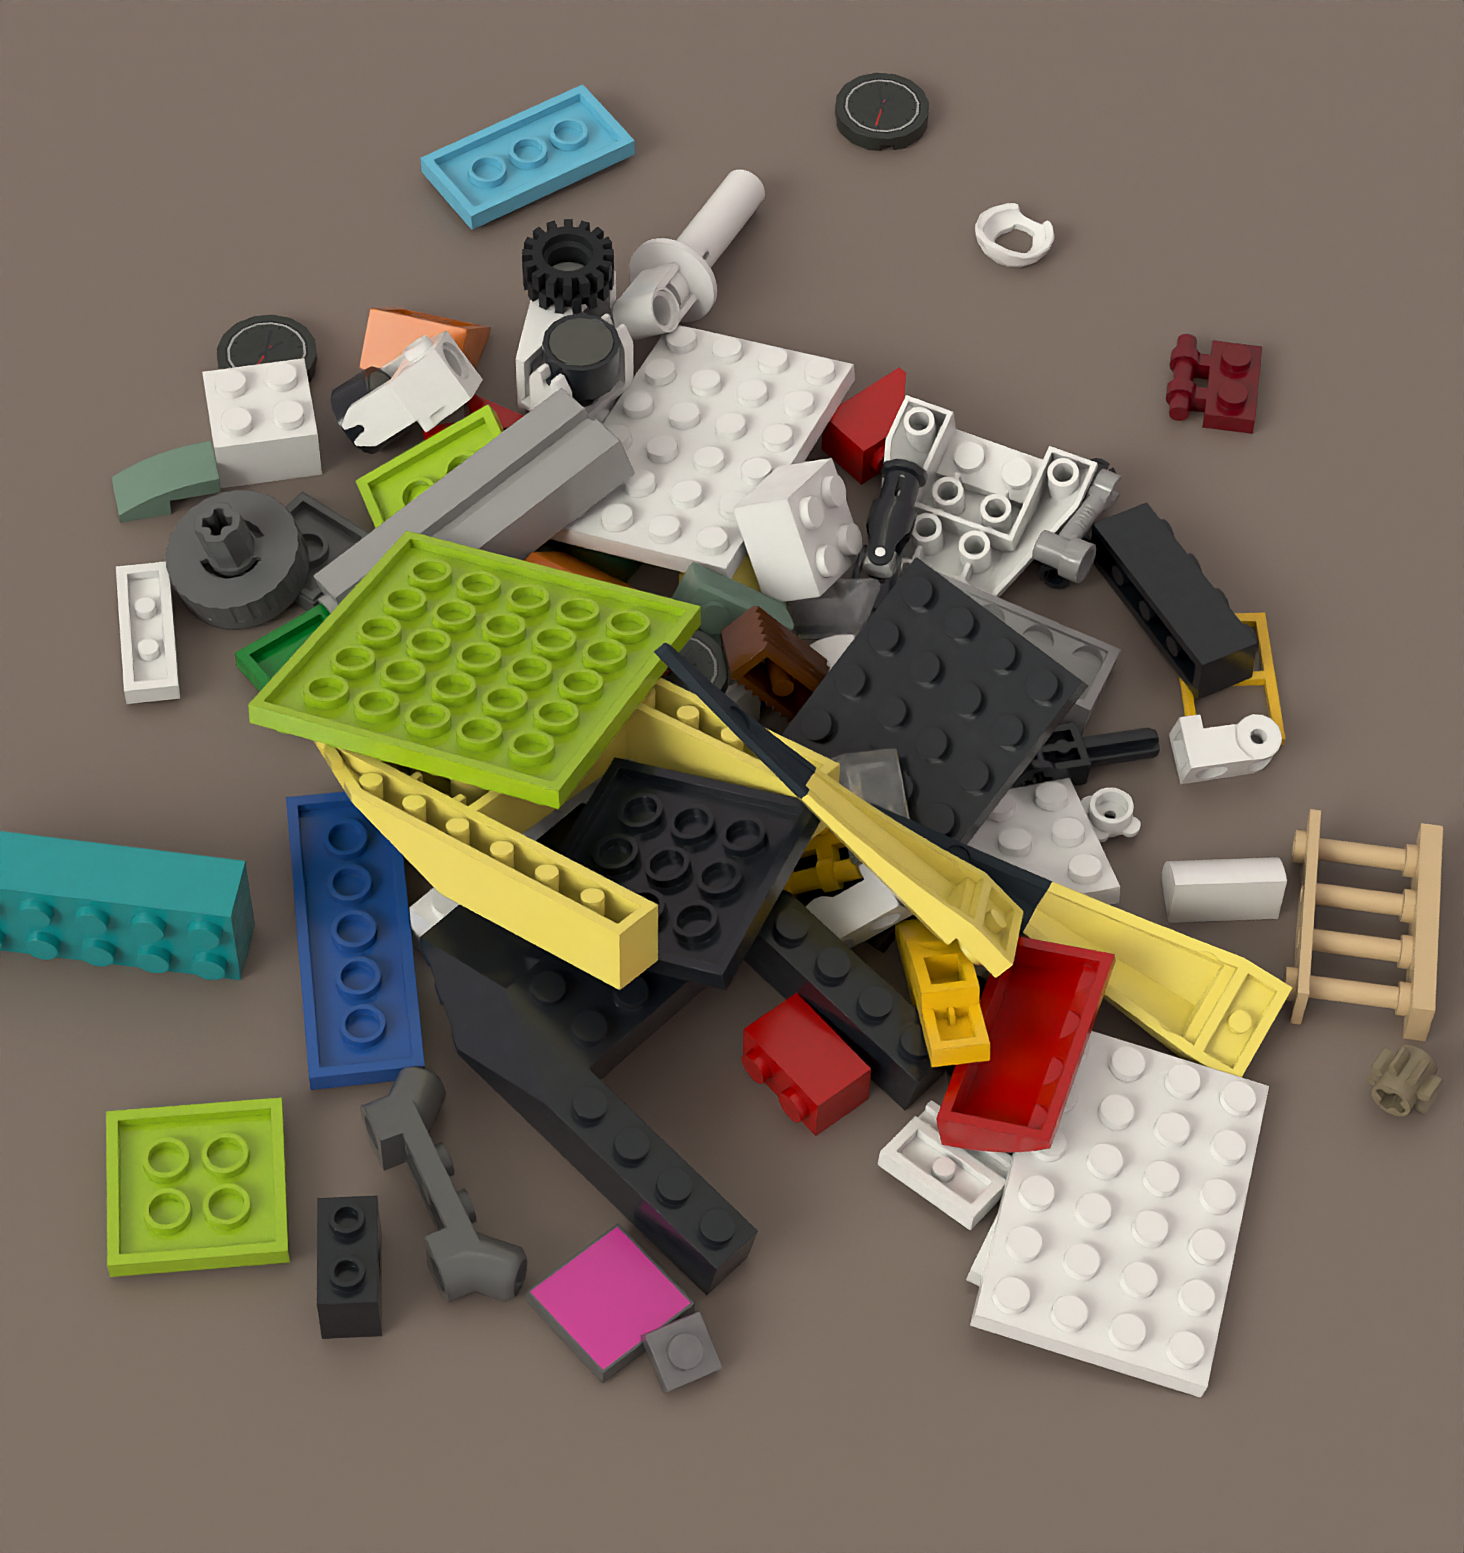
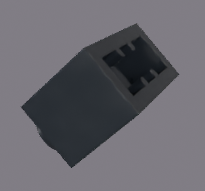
(349, 1267)

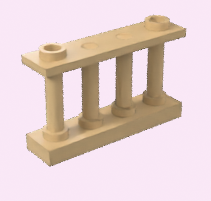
(1415, 906)

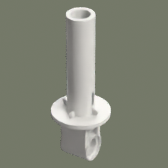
(675, 277)

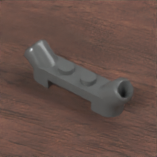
(456, 1253)

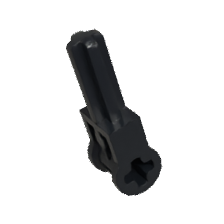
(1072, 756)

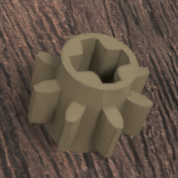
(1404, 1080)

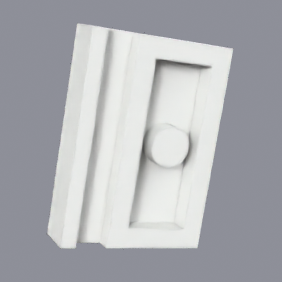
(951, 1178)

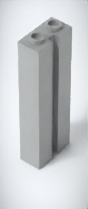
(504, 495)

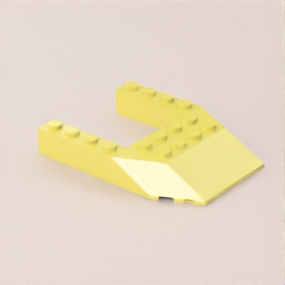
(476, 851)

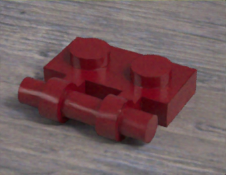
(1231, 388)

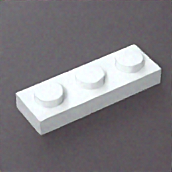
(147, 633)

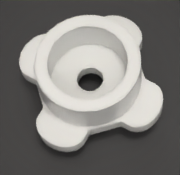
(1111, 803)

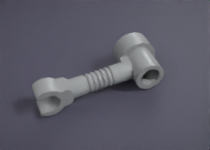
(1067, 550)

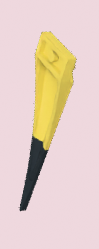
(932, 883)
(1173, 986)

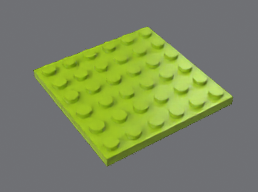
(477, 668)

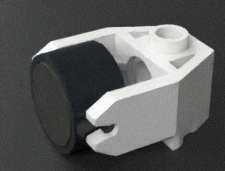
(587, 361)
(419, 386)

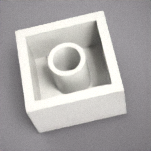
(262, 423)
(799, 530)

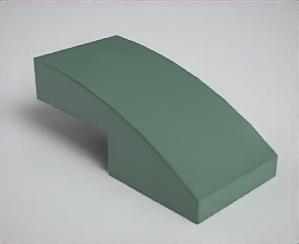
(176, 474)

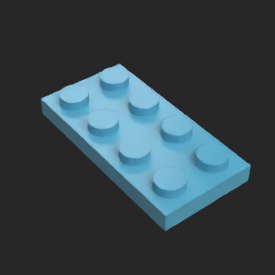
(527, 156)

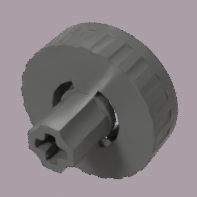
(232, 535)

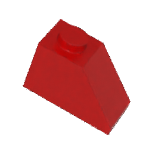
(861, 425)

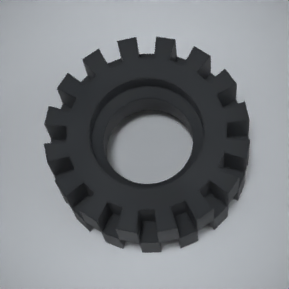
(563, 246)

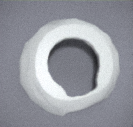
(1004, 219)

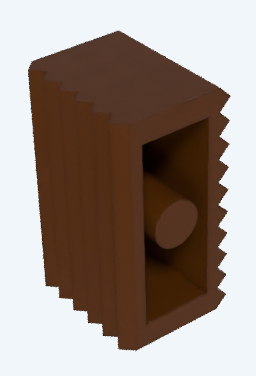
(772, 661)

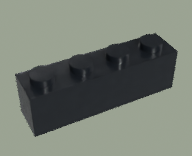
(1174, 600)

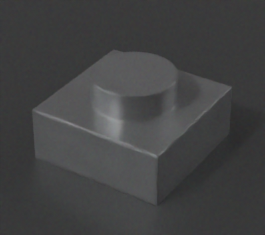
(681, 1352)

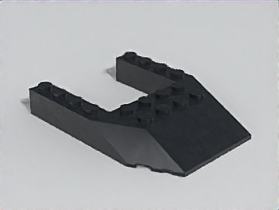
(554, 1031)

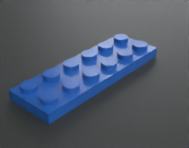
(352, 945)

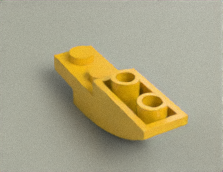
(945, 994)

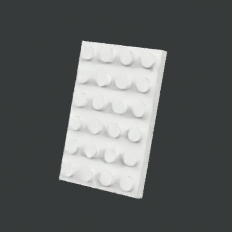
(701, 434)
(1130, 1219)

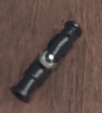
(890, 525)

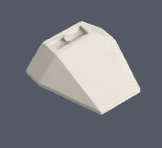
(981, 497)

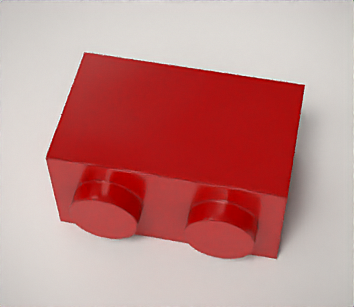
(805, 1064)

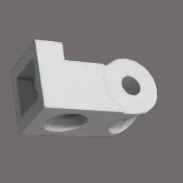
(1223, 750)
(860, 910)

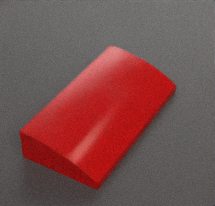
(1037, 1034)

